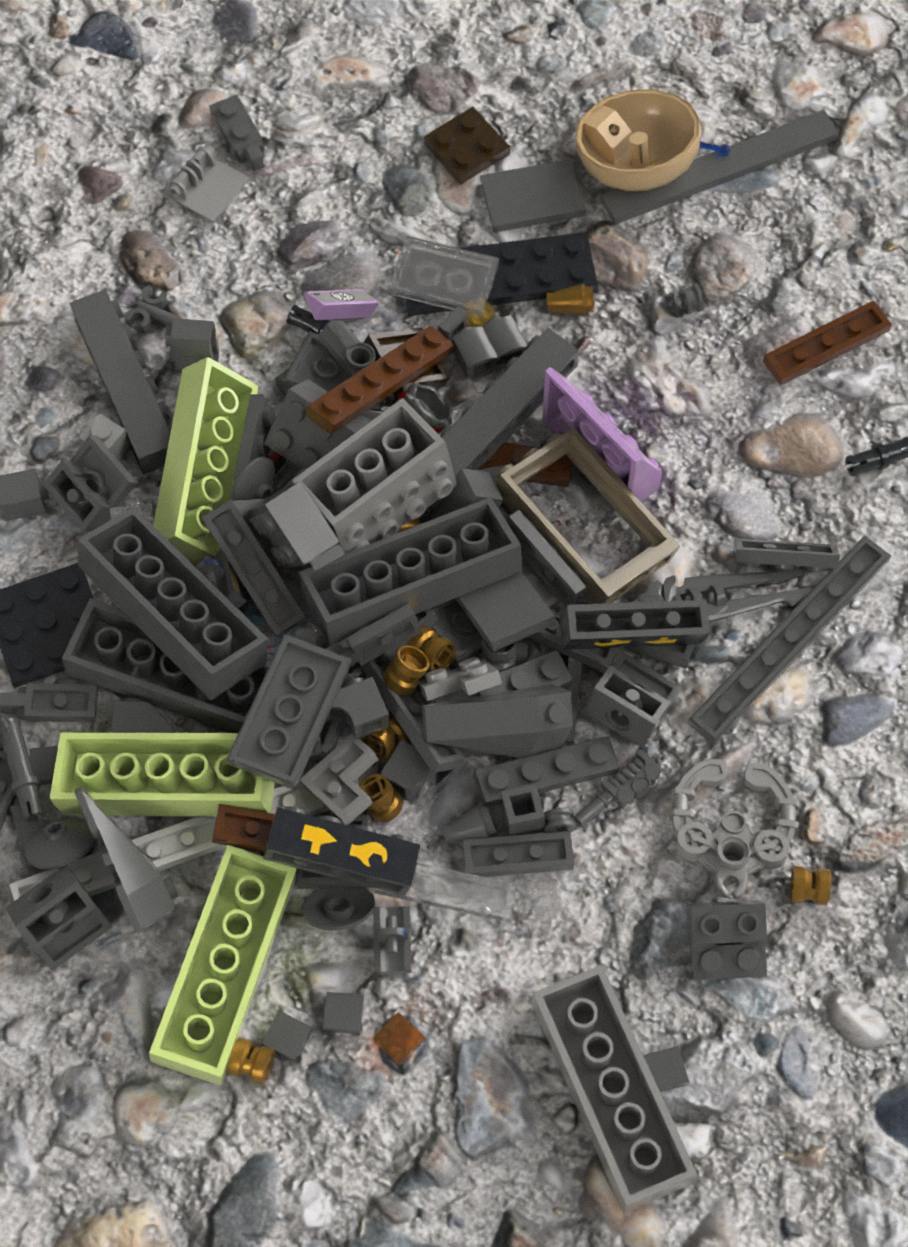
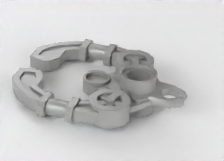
(732, 836)

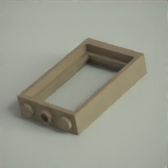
(659, 541)

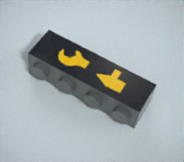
(634, 624)
(342, 850)

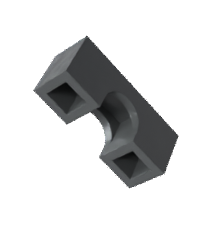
(360, 708)

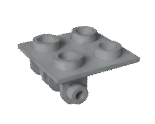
(205, 184)

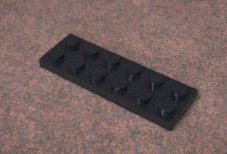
(531, 270)

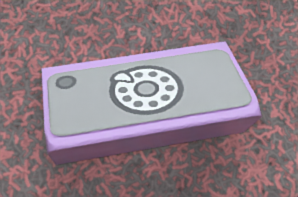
(340, 304)

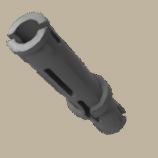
(24, 783)

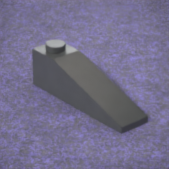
(504, 722)
(137, 879)

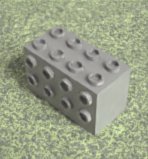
(380, 477)

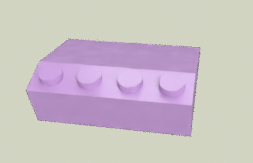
(570, 407)

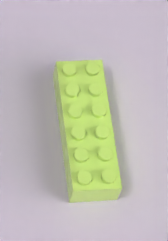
(201, 455)
(154, 774)
(223, 965)

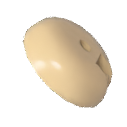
(631, 130)

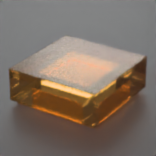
(399, 1039)

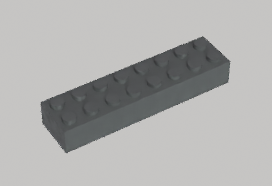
(122, 658)

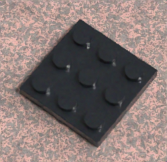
(40, 621)

